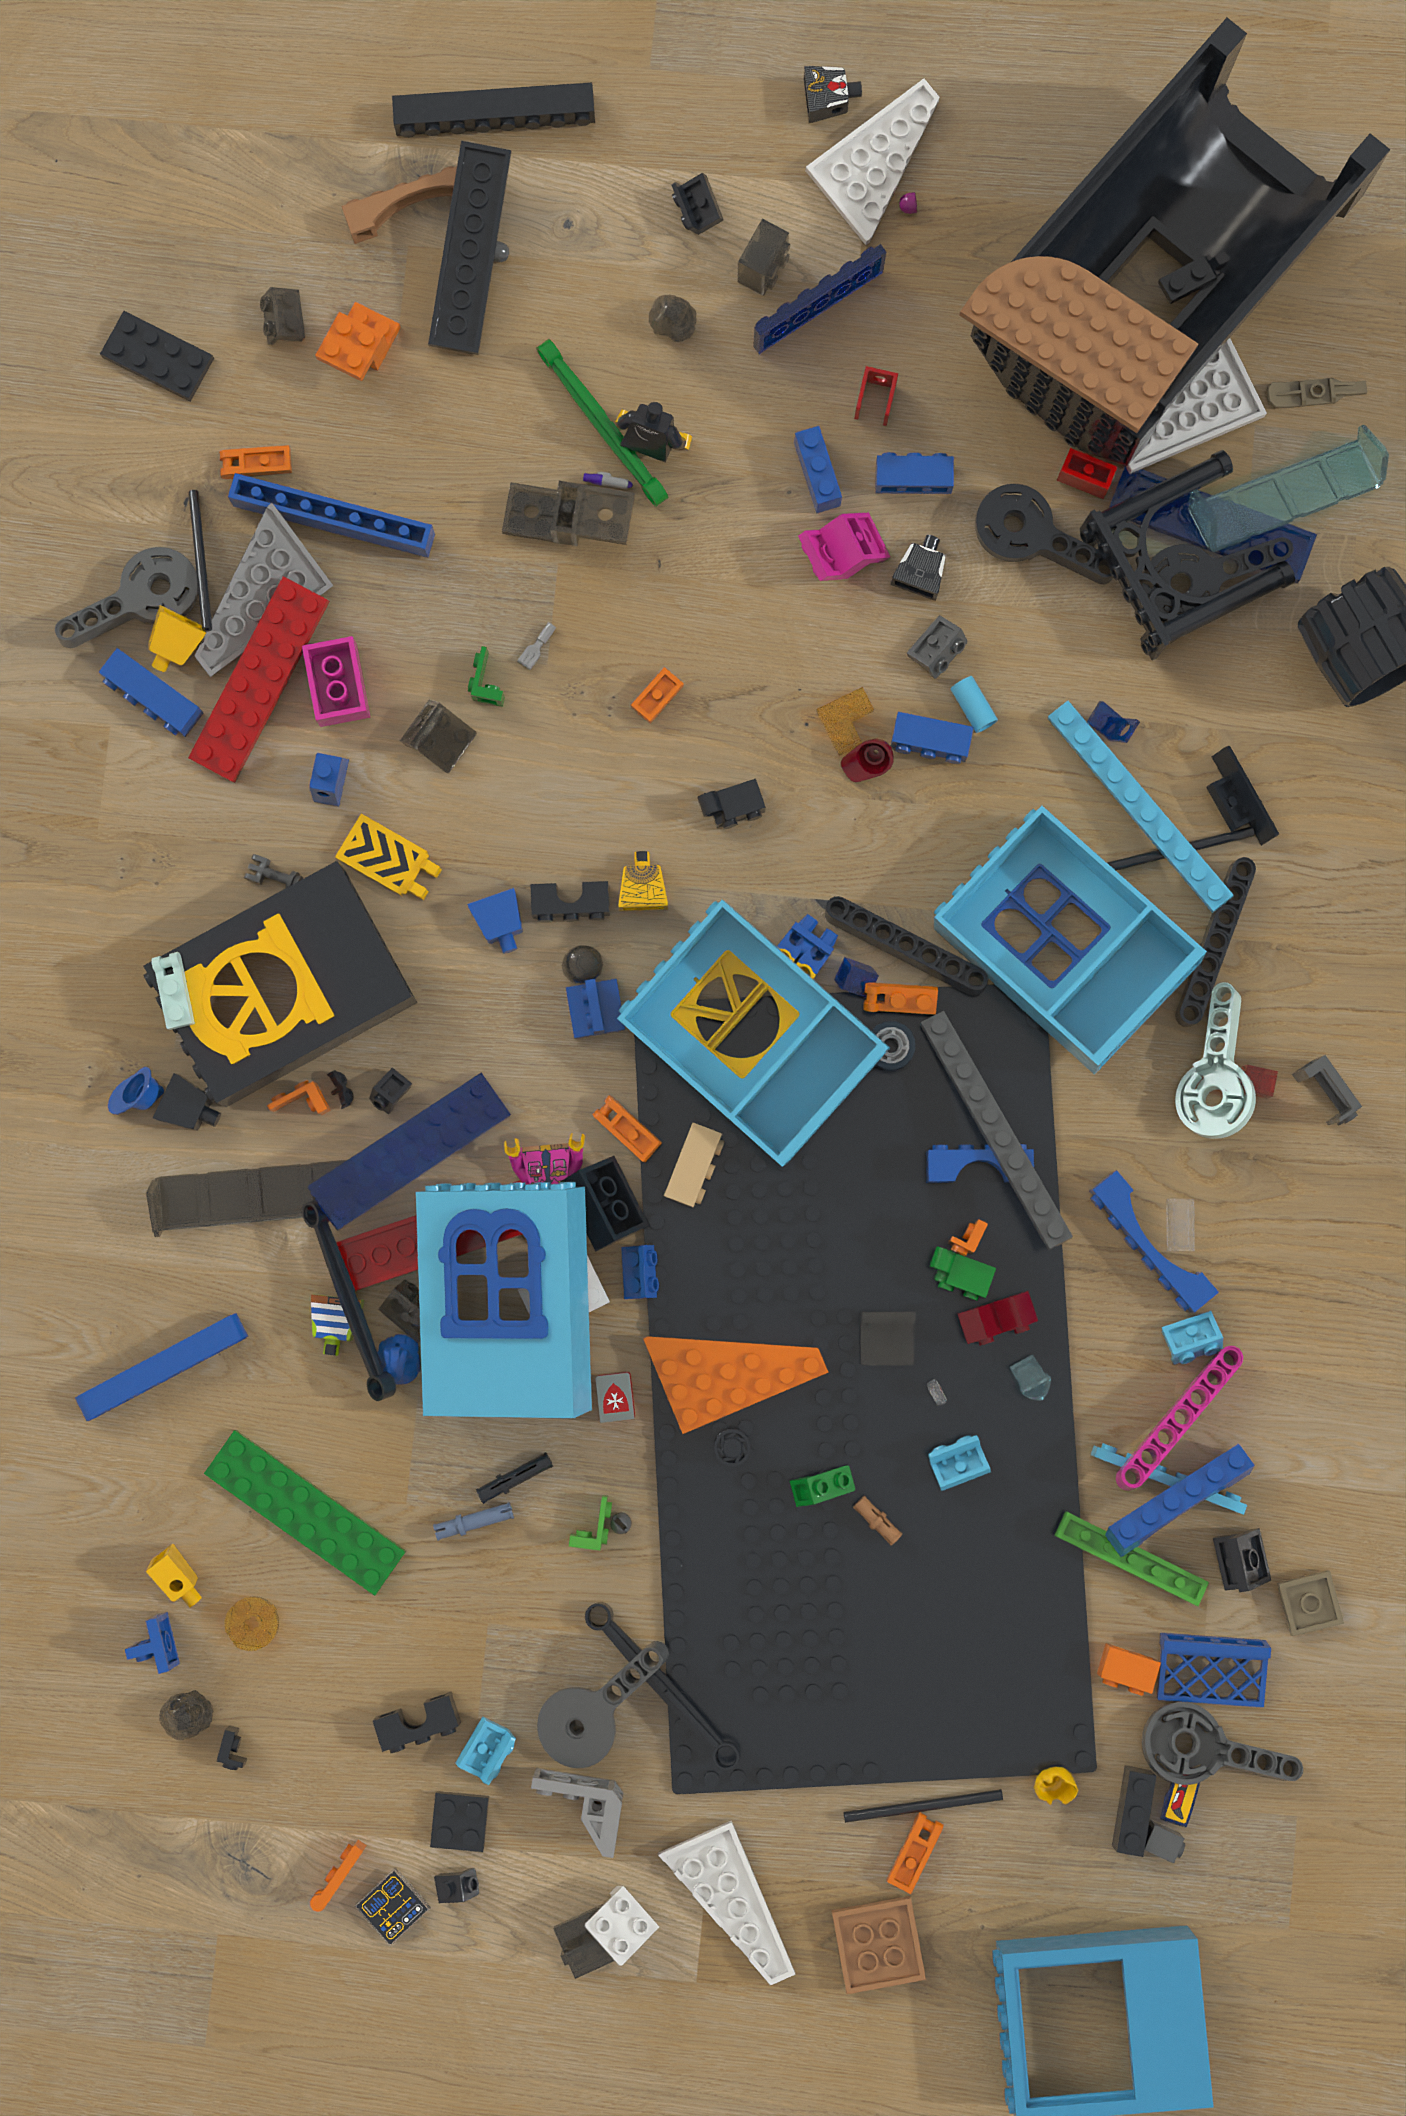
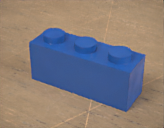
(817, 469)
(914, 474)
(931, 738)

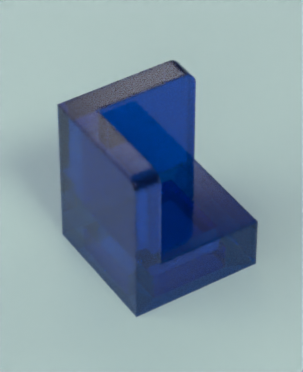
(854, 975)

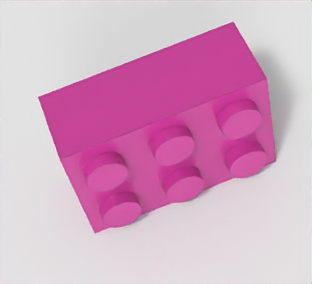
(336, 681)

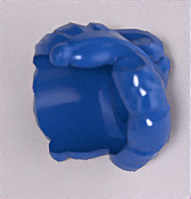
(400, 1358)

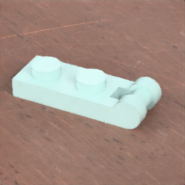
(173, 991)

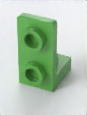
(584, 1538)

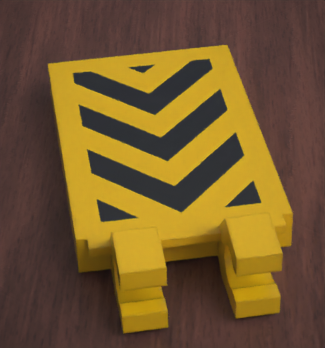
(386, 857)

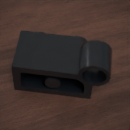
(733, 804)

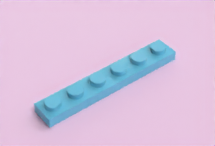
(1109, 1454)

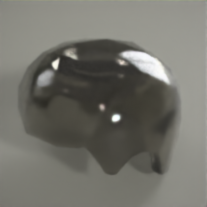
(582, 964)

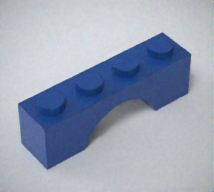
(945, 1164)

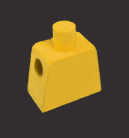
(173, 638)
(168, 1568)

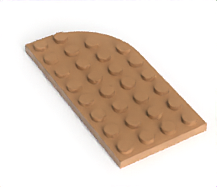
(1081, 334)

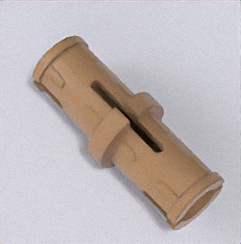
(877, 1520)

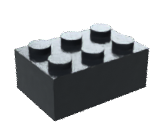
(609, 1203)

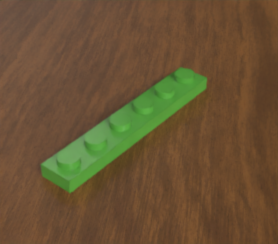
(1137, 1562)

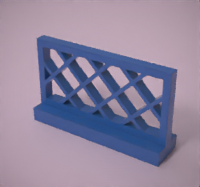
(1213, 1647)

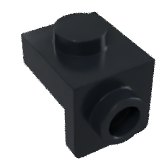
(456, 1886)

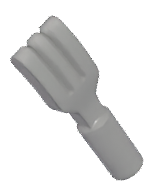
(532, 652)

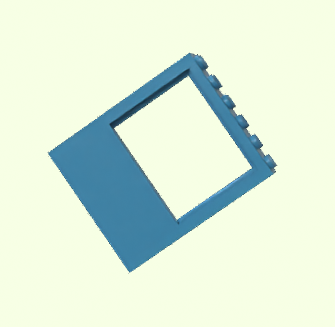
(1161, 2013)

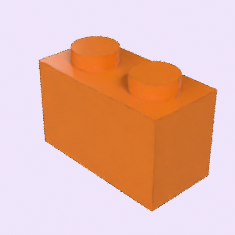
(1128, 1669)

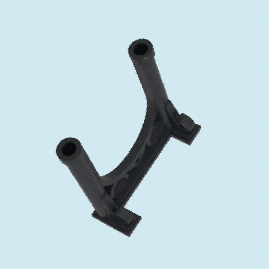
(1098, 531)

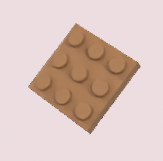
(878, 1945)

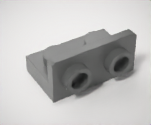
(938, 646)

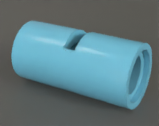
(974, 704)

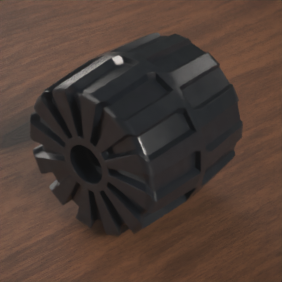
(1360, 636)

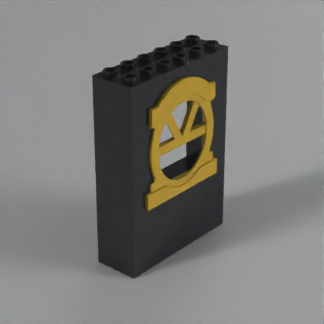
(340, 971)

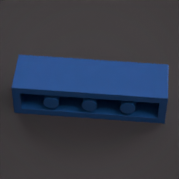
(150, 692)

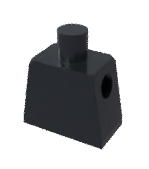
(185, 1105)

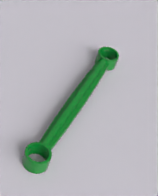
(596, 415)

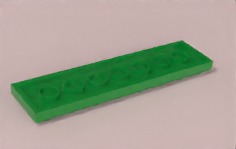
(305, 1512)

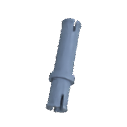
(473, 1521)

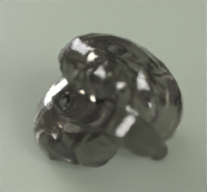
(673, 317)
(180, 1717)

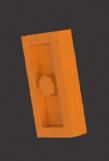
(657, 695)

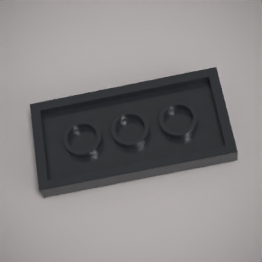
(157, 356)

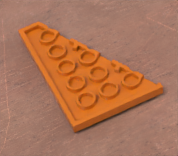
(721, 1377)

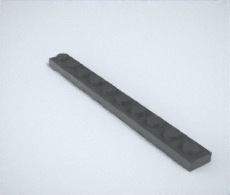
(996, 1131)

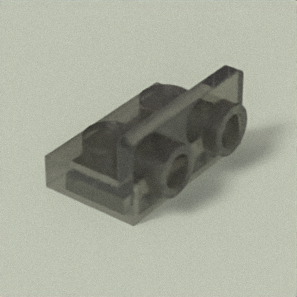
(404, 1309)

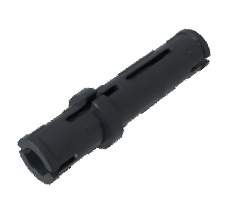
(514, 1478)

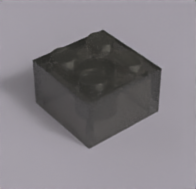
(764, 257)

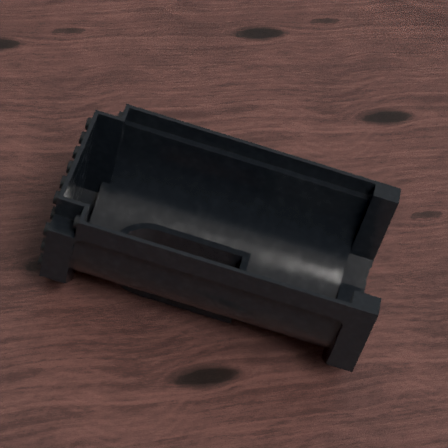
(1197, 186)

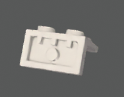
(621, 1925)

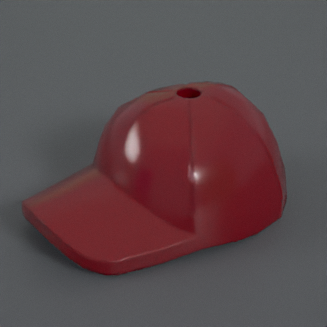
(864, 763)

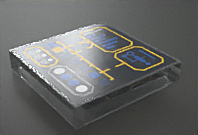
(392, 1906)

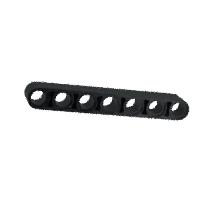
(1216, 955)
(914, 956)

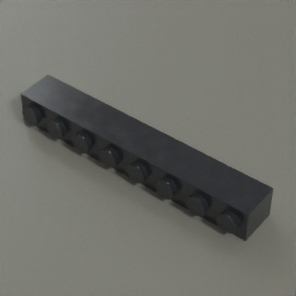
(493, 109)

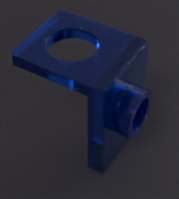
(1111, 724)

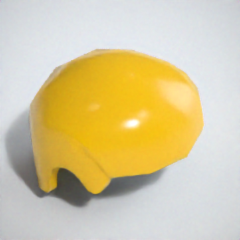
(1055, 1784)

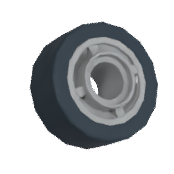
(905, 1044)

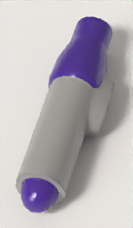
(606, 479)

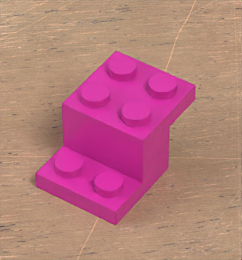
(844, 546)

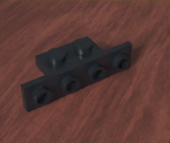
(1238, 799)

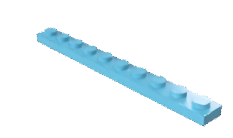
(1140, 806)

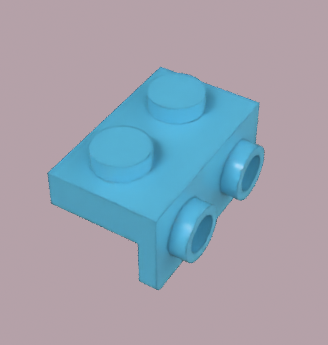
(958, 1462)
(486, 1750)

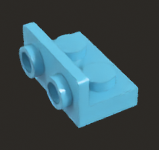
(1193, 1338)

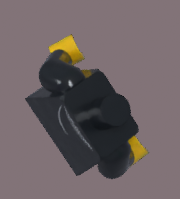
(651, 431)

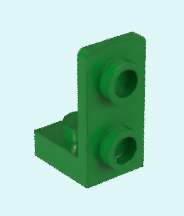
(490, 693)
(822, 1486)

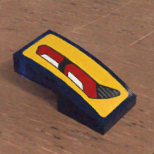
(1179, 1803)

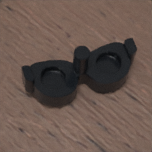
(345, 1094)

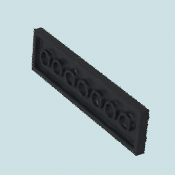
(469, 247)

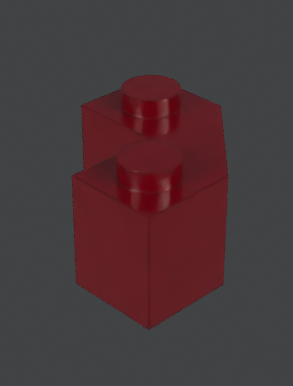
(998, 1317)

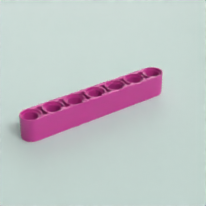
(1168, 1423)

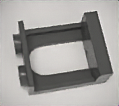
(1333, 1086)

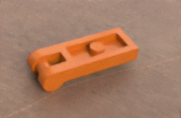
(256, 461)
(901, 998)
(627, 1129)
(914, 1853)
(336, 1876)

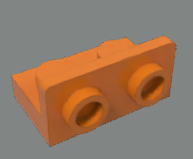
(973, 1236)

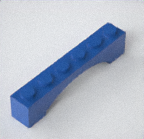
(1114, 1197)
(1178, 1499)

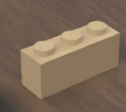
(694, 1165)

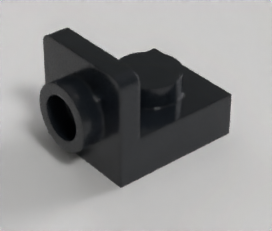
(389, 1091)
(230, 1744)

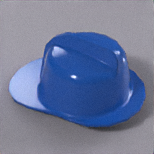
(135, 1092)

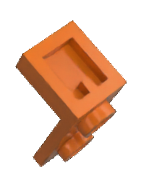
(315, 1100)

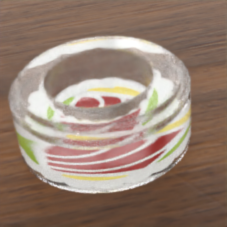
(936, 1392)

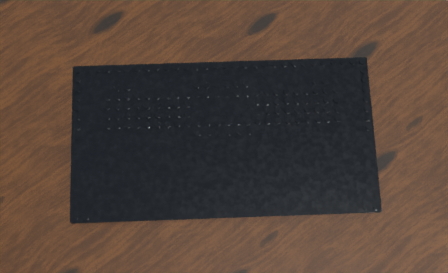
(802, 1620)

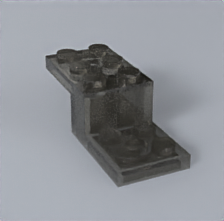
(568, 513)

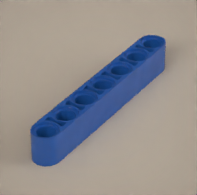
(161, 1367)

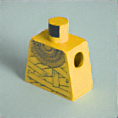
(642, 886)

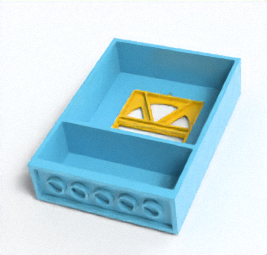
(790, 1085)

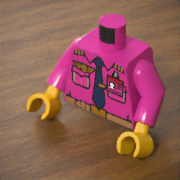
(546, 1162)

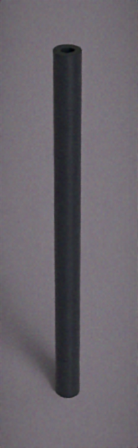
(200, 561)
(1197, 845)
(921, 1806)

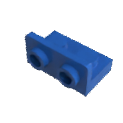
(639, 1272)

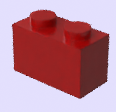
(1087, 473)

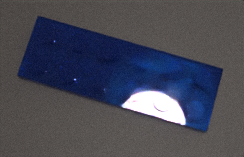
(819, 299)

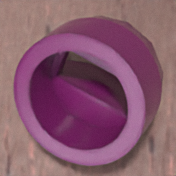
(908, 203)

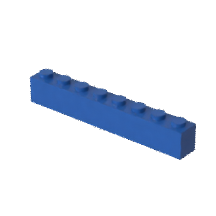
(333, 515)

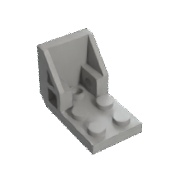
(599, 1819)

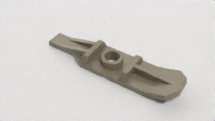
(1301, 392)

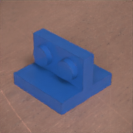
(594, 1008)
(160, 1644)

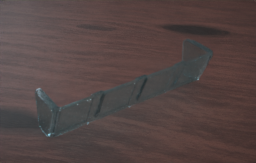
(1291, 492)

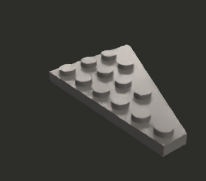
(269, 556)

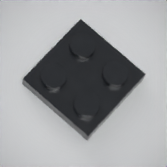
(459, 1821)

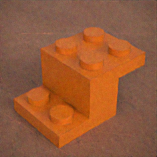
(358, 341)

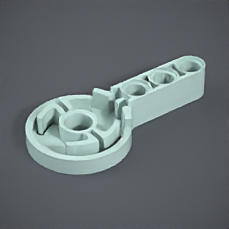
(1218, 1074)

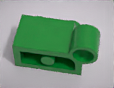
(962, 1273)

